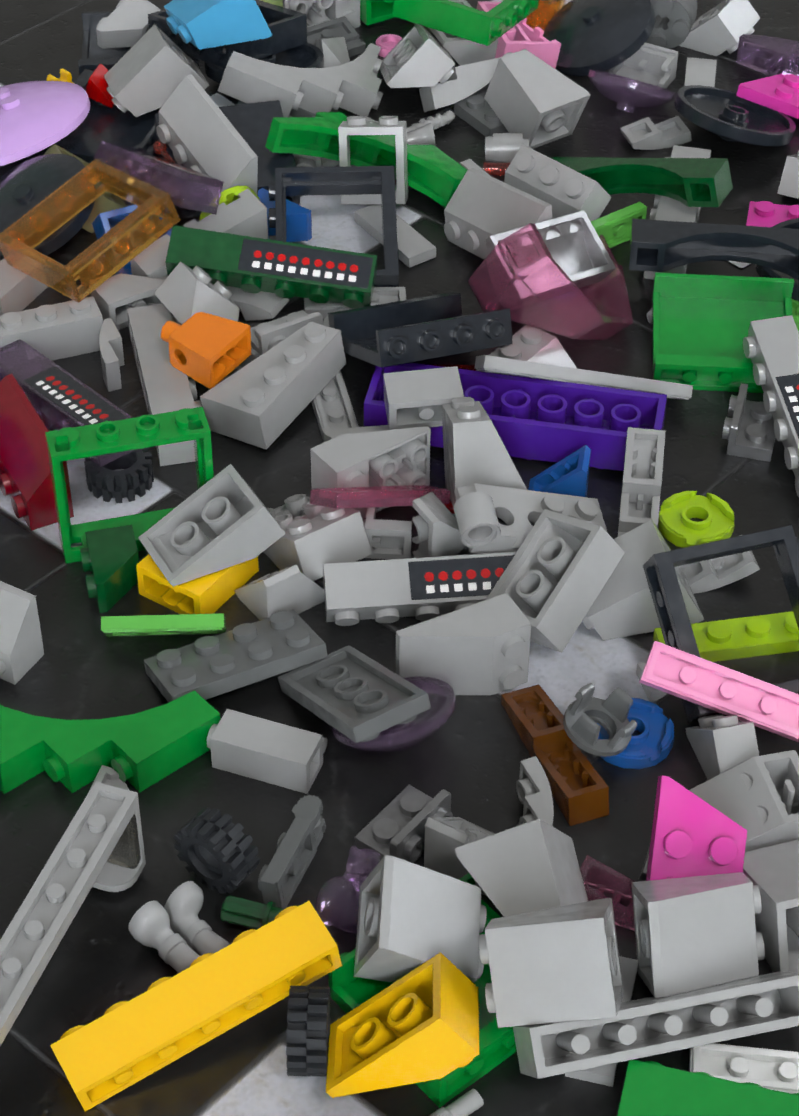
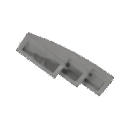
(641, 478)

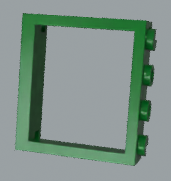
(464, 20)
(118, 437)

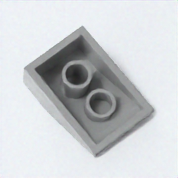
(212, 530)
(471, 649)

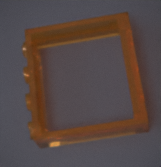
(104, 255)

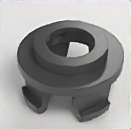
(586, 711)

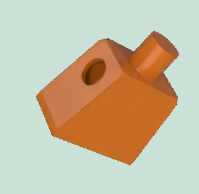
(207, 346)

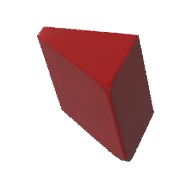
(98, 86)

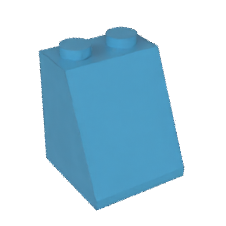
(216, 22)

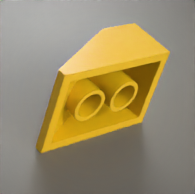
(406, 1032)

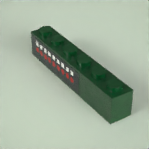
(276, 266)

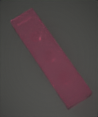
(374, 496)

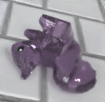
(339, 896)

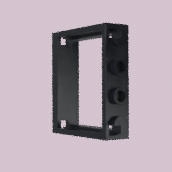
(286, 26)
(341, 181)
(670, 602)

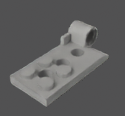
(481, 505)

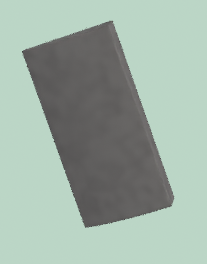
(572, 246)

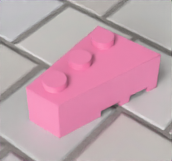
(524, 37)

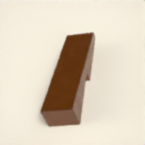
(572, 778)

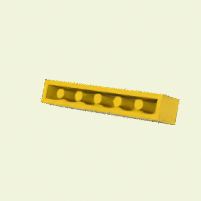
(196, 1004)

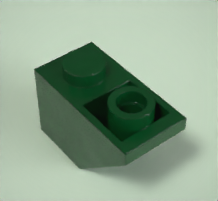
(112, 562)

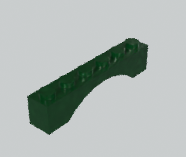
(687, 180)

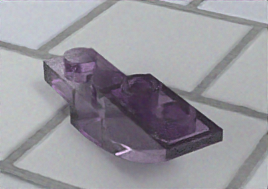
(769, 54)

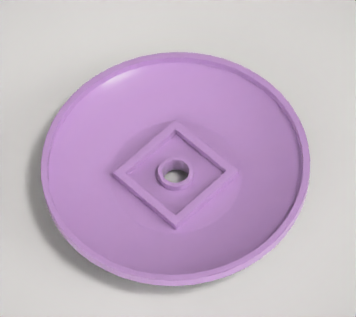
(38, 116)

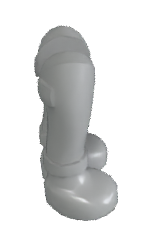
(176, 928)

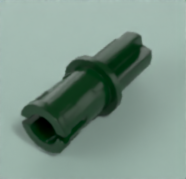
(248, 912)

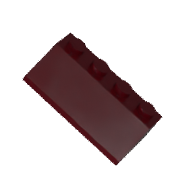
(25, 459)

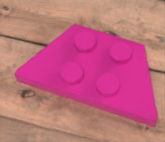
(774, 92)
(691, 836)

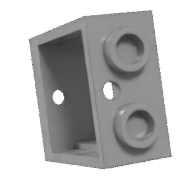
(385, 126)

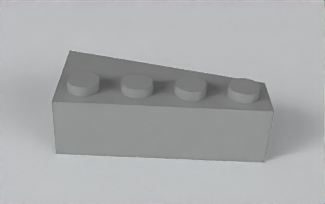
(275, 386)

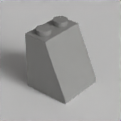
(150, 73)
(535, 98)
(474, 449)
(625, 600)
(525, 868)
(777, 876)
(414, 915)
(696, 931)
(553, 965)

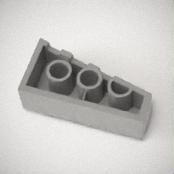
(241, 217)

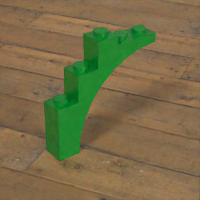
(428, 167)
(136, 745)

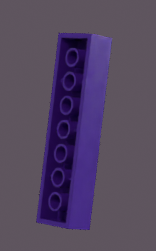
(543, 416)

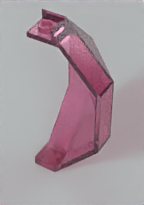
(541, 295)

